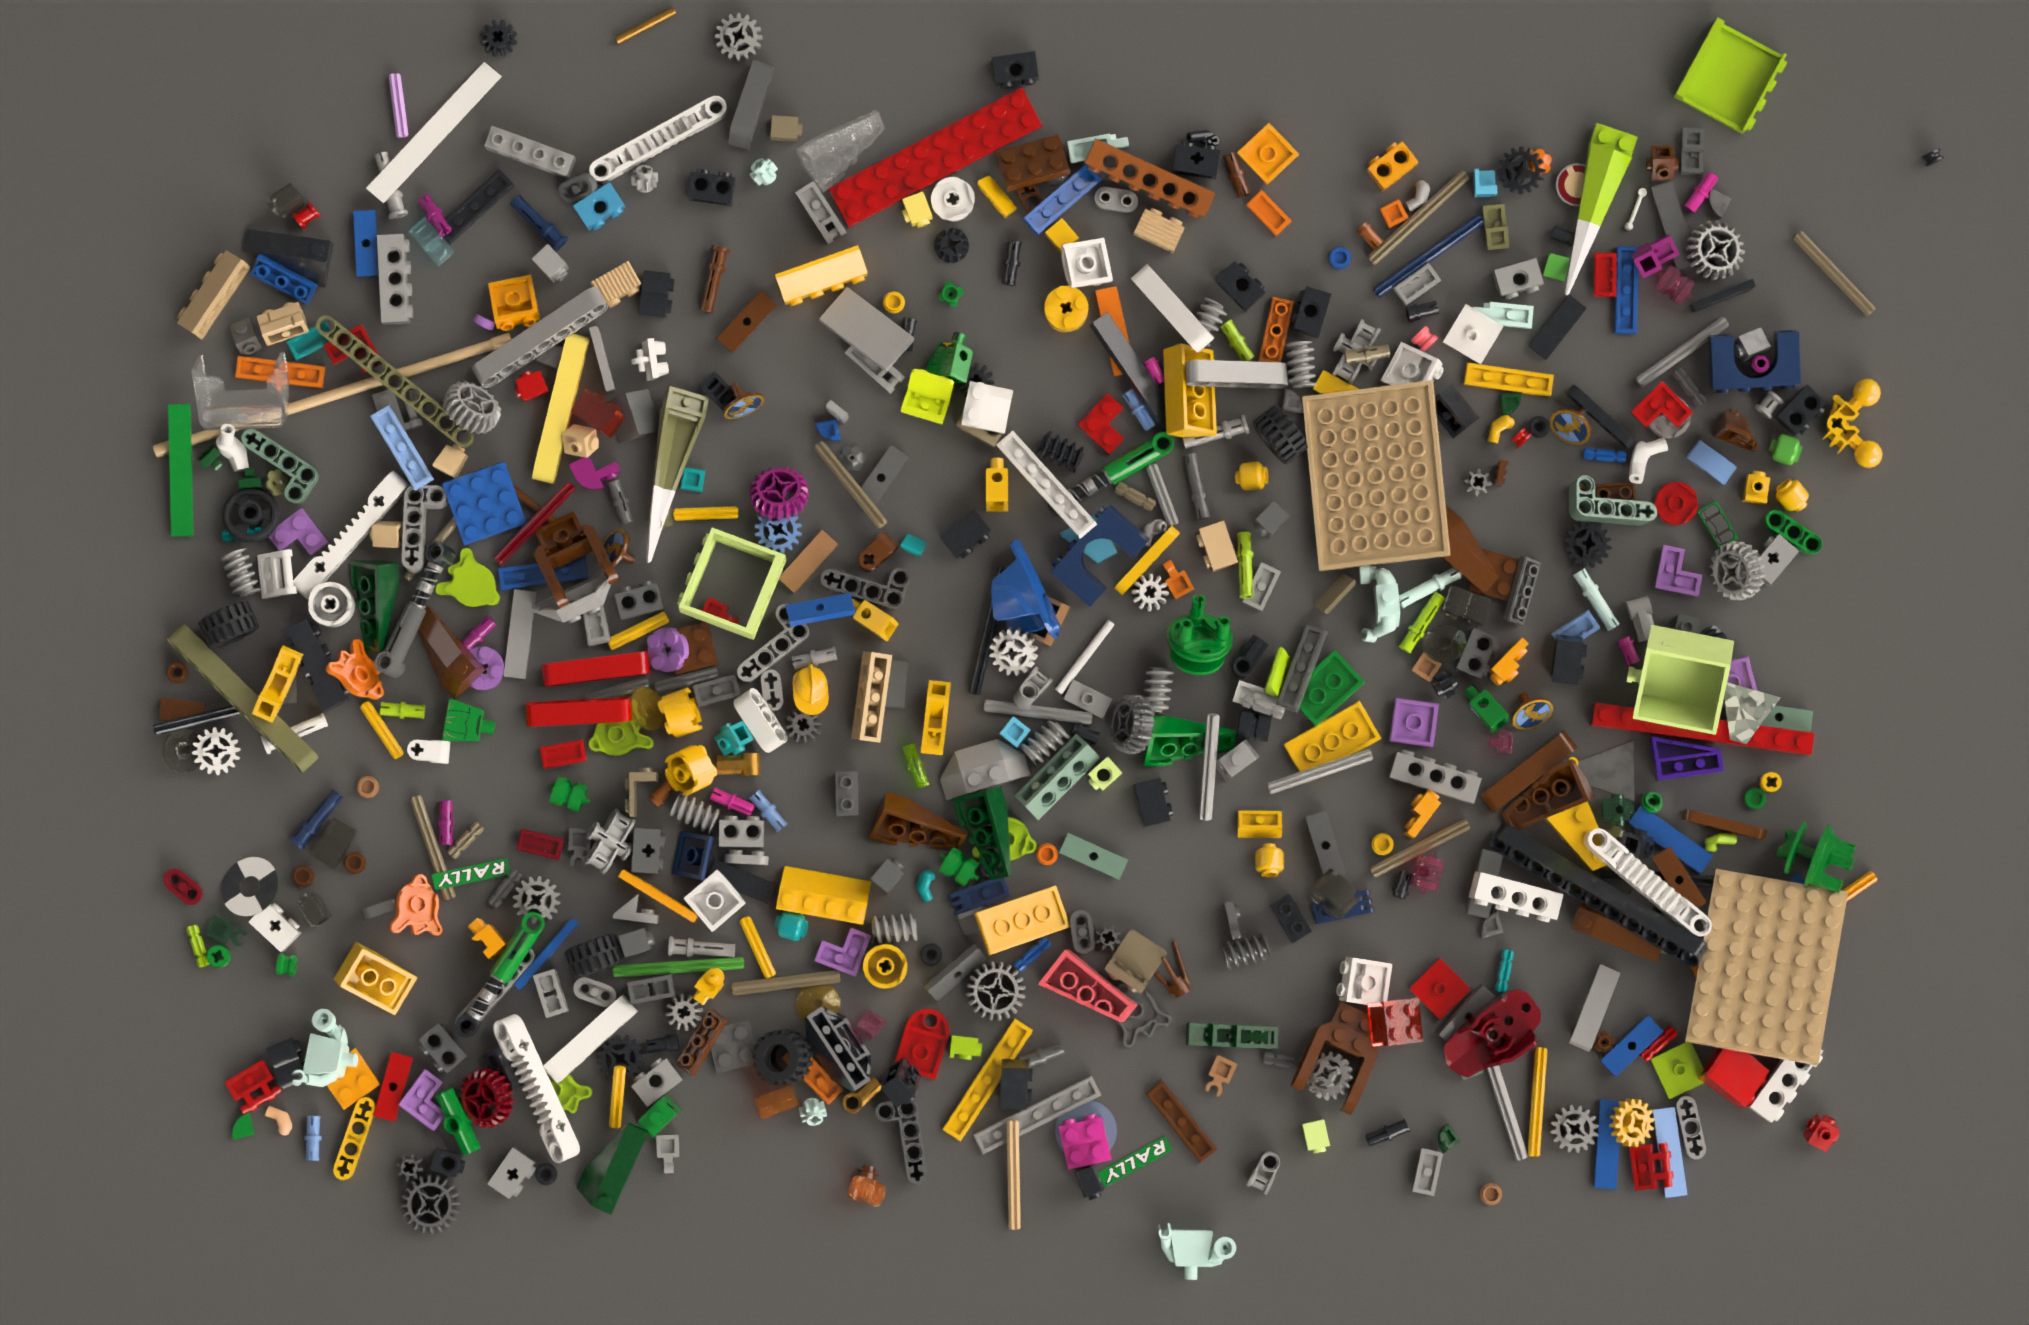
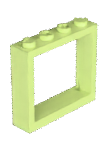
(701, 561)

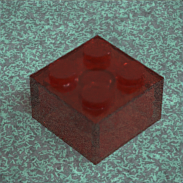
(1395, 1022)

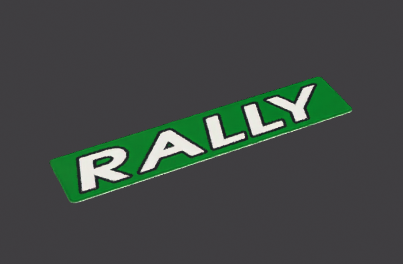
(471, 874)
(1134, 1161)

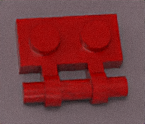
(250, 1080)
(1644, 1166)

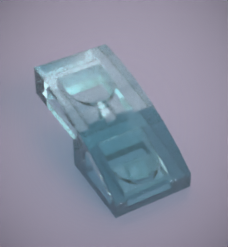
(431, 242)

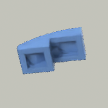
(1711, 462)

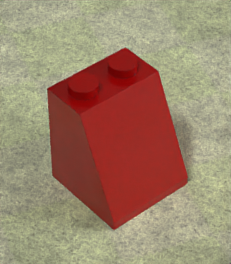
(1734, 1076)

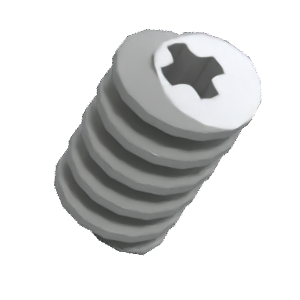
(1210, 315)
(1300, 364)
(239, 573)
(1158, 688)
(1044, 742)
(695, 813)
(894, 928)

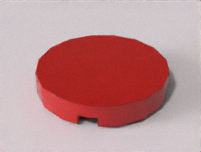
(1676, 503)

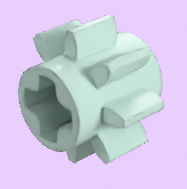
(763, 171)
(812, 1111)

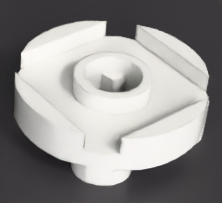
(963, 206)

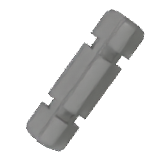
(1263, 706)

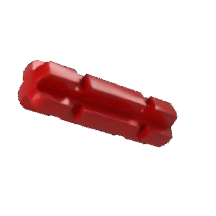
(1658, 1043)

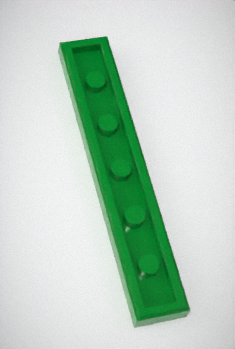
(181, 469)

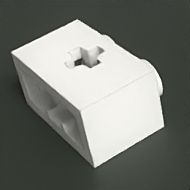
(279, 938)

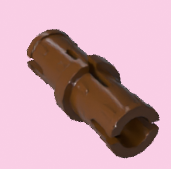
(1236, 174)

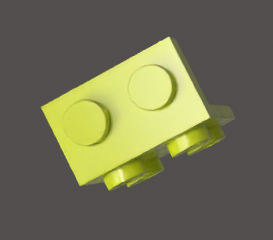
(927, 396)

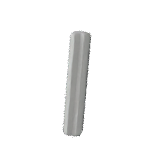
(1162, 495)

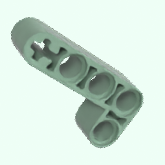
(278, 460)
(1612, 506)

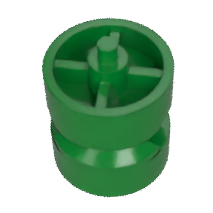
(572, 795)
(956, 865)

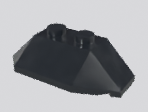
(838, 1048)

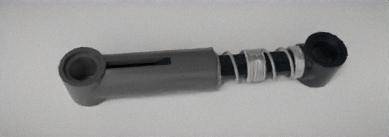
(392, 659)

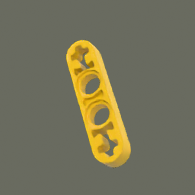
(1145, 562)
(352, 1137)

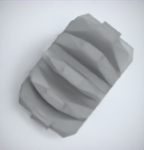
(680, 1005)

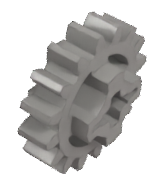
(729, 32)
(527, 888)
(1336, 1080)
(1580, 1120)

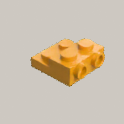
(514, 302)
(1506, 667)
(1423, 808)

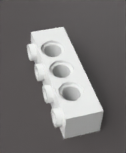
(1549, 900)
(1763, 1106)

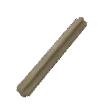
(1834, 273)
(850, 484)
(430, 841)
(1419, 848)
(785, 982)

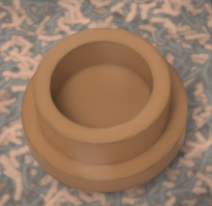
(368, 787)
(1491, 1194)

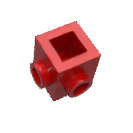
(1821, 1132)

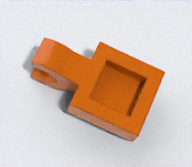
(1178, 583)

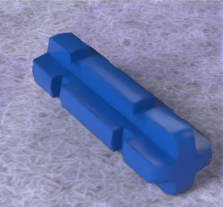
(1604, 455)
(1032, 953)

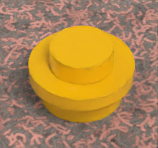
(893, 302)
(1382, 844)

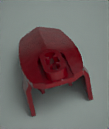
(1490, 1042)

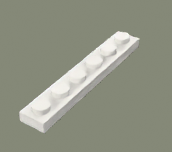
(1046, 484)

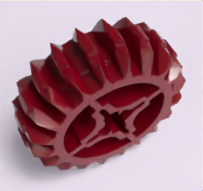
(490, 1095)

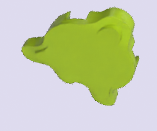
(470, 583)
(619, 738)
(1019, 840)
(570, 1092)

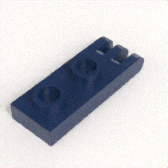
(979, 895)
(1358, 909)

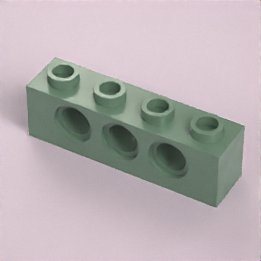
(1057, 776)

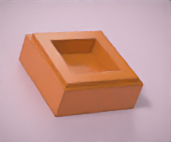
(1393, 214)

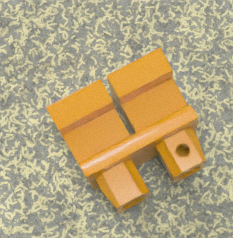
(490, 937)

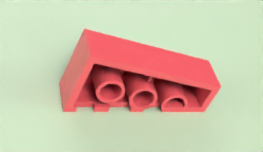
(1084, 985)

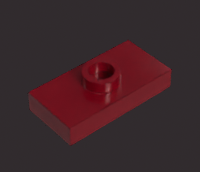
(540, 844)

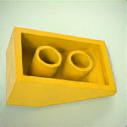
(375, 978)

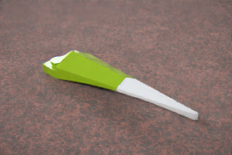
(1605, 166)

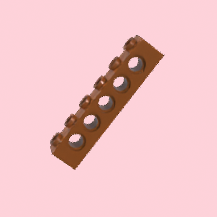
(1197, 208)

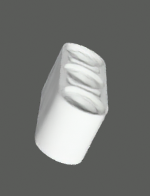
(760, 720)

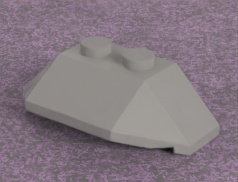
(582, 598)
(982, 768)

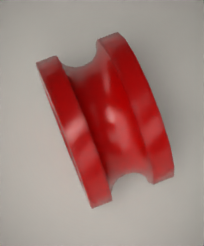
(1521, 437)

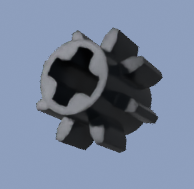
(1445, 685)

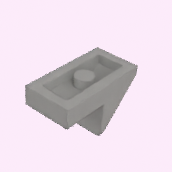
(629, 912)

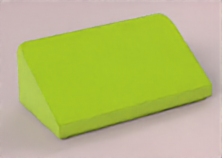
(1278, 673)

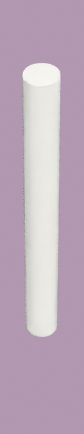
(1084, 657)

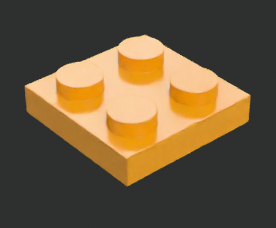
(1267, 153)
(355, 1084)

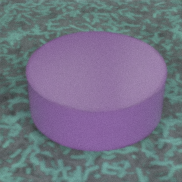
(484, 322)

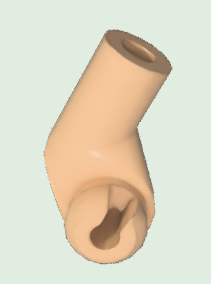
(282, 1118)

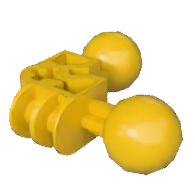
(1865, 393)

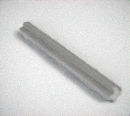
(1681, 352)
(1038, 712)
(1209, 766)
(1320, 771)
(1507, 1113)

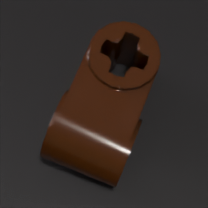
(880, 549)

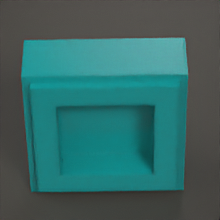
(692, 479)

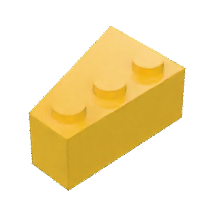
(1572, 828)

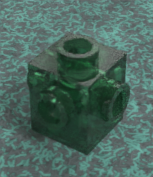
(1608, 810)

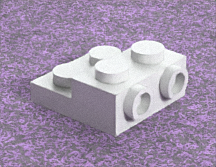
(1411, 366)
(1364, 981)

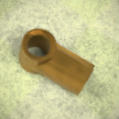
(745, 764)
(863, 1094)

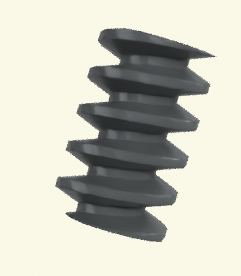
(1246, 951)

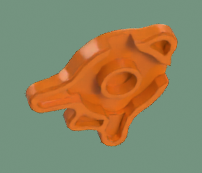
(357, 672)
(417, 907)

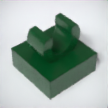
(209, 457)
(251, 480)

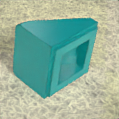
(913, 545)

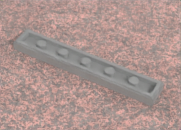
(1039, 1113)

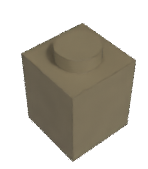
(785, 128)

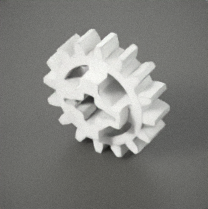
(1014, 660)
(217, 761)

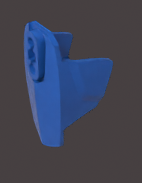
(1021, 597)

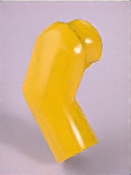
(1499, 425)

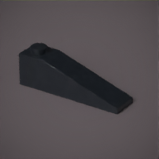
(300, 254)

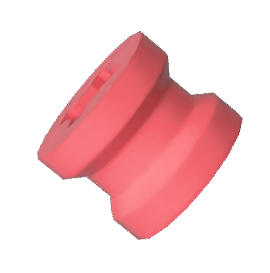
(1424, 339)

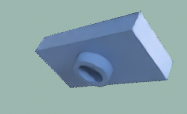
(1580, 626)

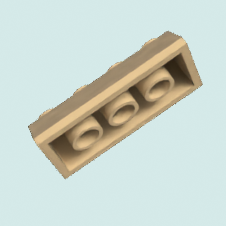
(214, 294)

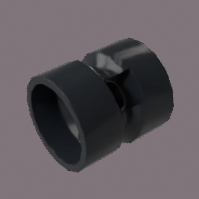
(1254, 725)

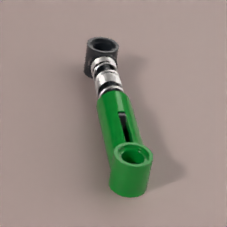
(1121, 468)
(501, 972)

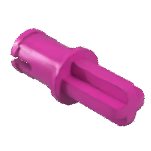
(1701, 192)
(732, 802)

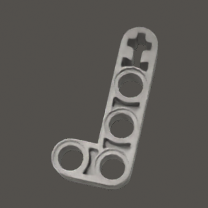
(419, 528)
(770, 648)

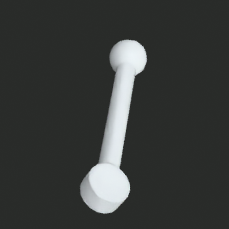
(1641, 193)

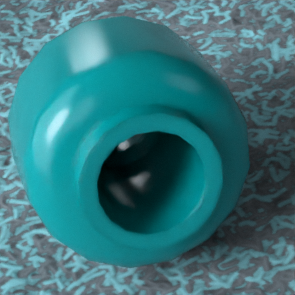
(791, 925)

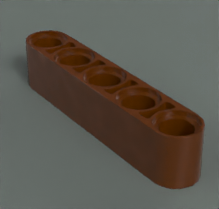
(1528, 771)

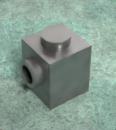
(1751, 345)

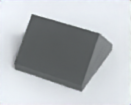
(639, 414)

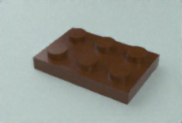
(1033, 163)

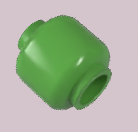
(1785, 449)

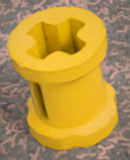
(1763, 781)

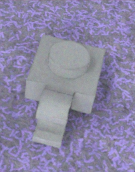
(668, 1148)

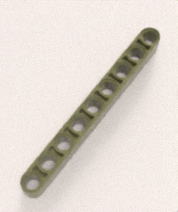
(385, 376)
(240, 697)

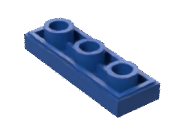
(366, 230)
(294, 284)
(820, 609)
(1641, 1035)

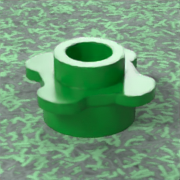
(952, 300)

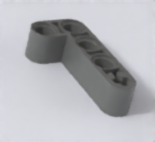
(750, 105)
(863, 585)
(907, 1141)

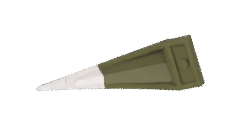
(677, 432)

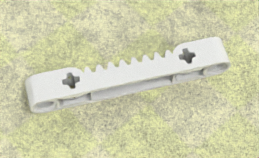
(658, 139)
(392, 489)
(1646, 882)
(561, 1140)

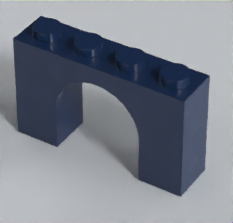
(1783, 372)
(1071, 567)

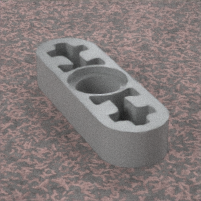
(1687, 1145)

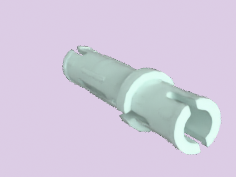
(1429, 587)
(1591, 591)

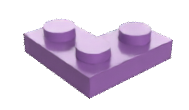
(301, 528)
(1671, 577)
(847, 958)
(418, 1102)

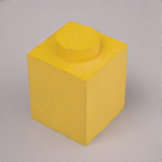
(1061, 234)

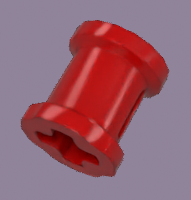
(306, 215)

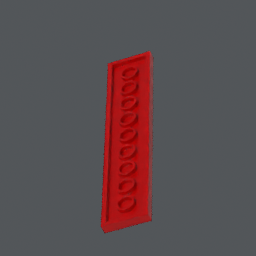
(935, 157)

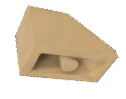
(451, 460)

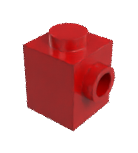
(531, 386)

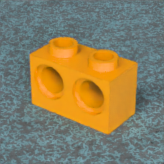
(1395, 169)

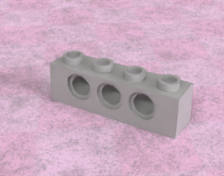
(530, 152)
(386, 246)
(1400, 772)

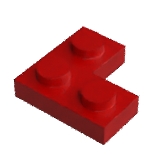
(337, 355)
(1662, 401)
(1097, 424)

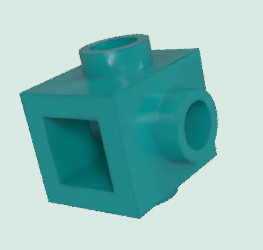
(733, 738)

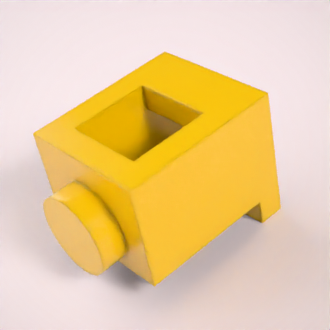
(1752, 495)

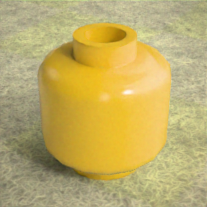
(1252, 476)
(1792, 495)
(1269, 860)

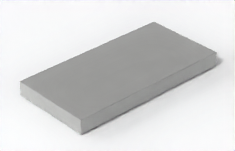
(866, 329)

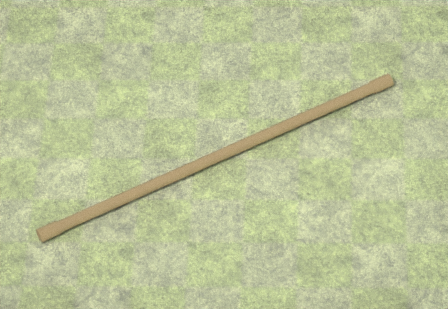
(492, 344)

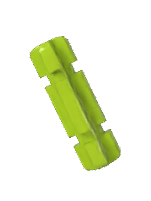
(197, 945)

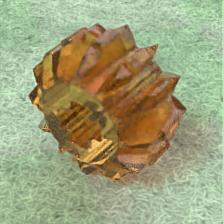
(866, 1191)

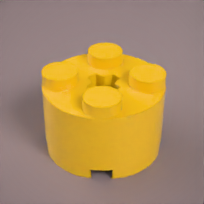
(1062, 297)
(680, 712)
(690, 769)
(879, 955)

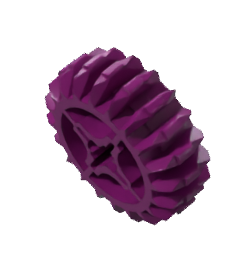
(779, 493)

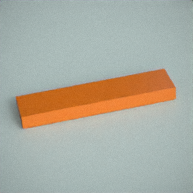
(1109, 302)
(298, 373)

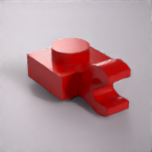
(718, 609)

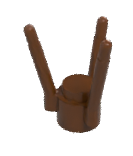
(1179, 985)

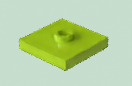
(1678, 1069)

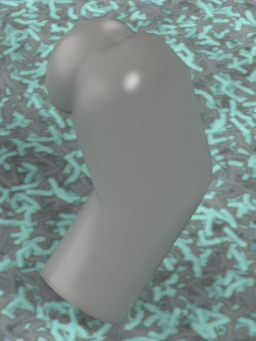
(1421, 196)
(1154, 528)

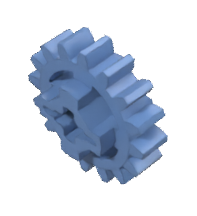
(772, 539)

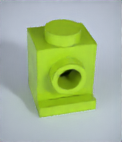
(965, 1047)

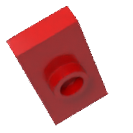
(1604, 275)
(563, 754)

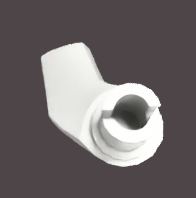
(232, 448)
(1640, 456)

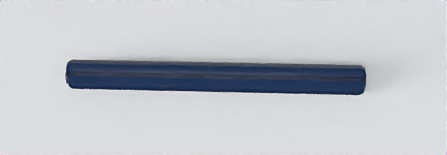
(1428, 255)

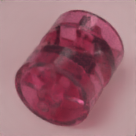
(1674, 285)
(1426, 877)

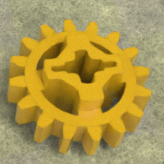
(1631, 1122)

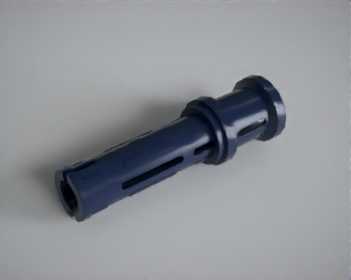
(546, 230)
(309, 827)

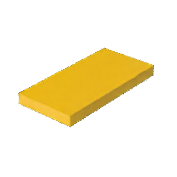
(1333, 739)
(1022, 920)

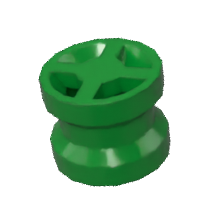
(223, 957)
(286, 964)

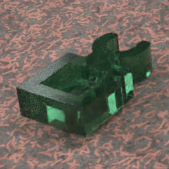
(222, 930)

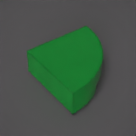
(243, 1127)

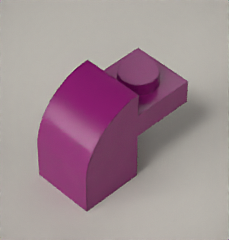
(1651, 256)
(589, 477)

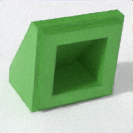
(1556, 267)

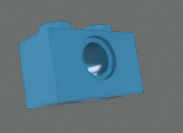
(606, 195)

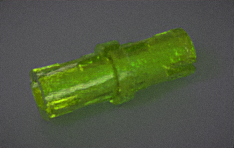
(911, 751)

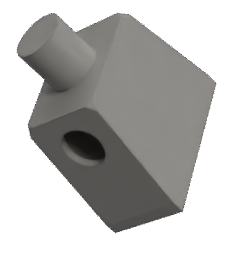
(1236, 760)

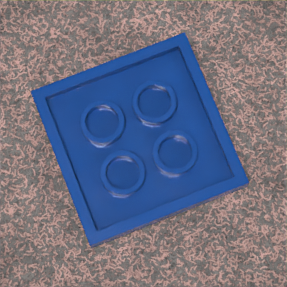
(484, 503)

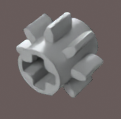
(644, 178)
(1477, 476)

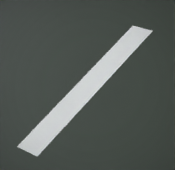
(433, 132)

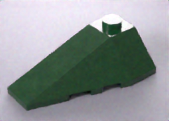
(376, 592)
(986, 822)
(609, 1172)

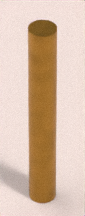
(645, 25)

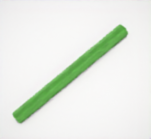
(677, 967)

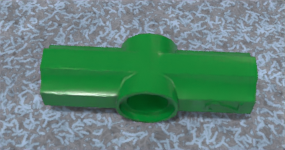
(457, 1121)

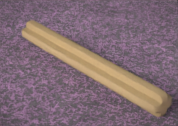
(1013, 1174)

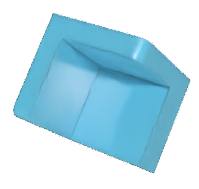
(1484, 183)
(1015, 732)

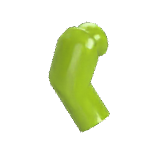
(1720, 838)

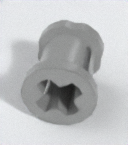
(1766, 412)

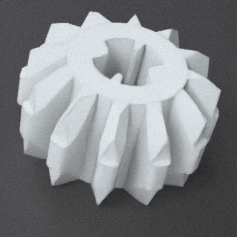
(1157, 594)

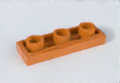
(1278, 317)

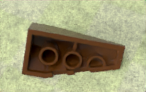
(1736, 430)
(1467, 555)
(450, 658)
(1553, 793)
(908, 822)
(1602, 928)

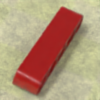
(595, 669)
(578, 711)

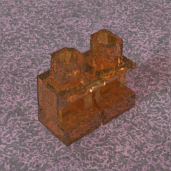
(777, 1101)

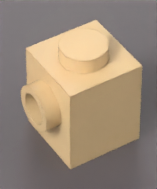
(580, 440)
(387, 534)

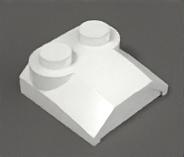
(1086, 263)
(987, 407)
(715, 900)

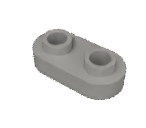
(1115, 202)
(755, 858)
(595, 992)

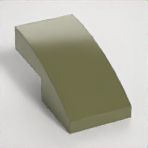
(1495, 226)

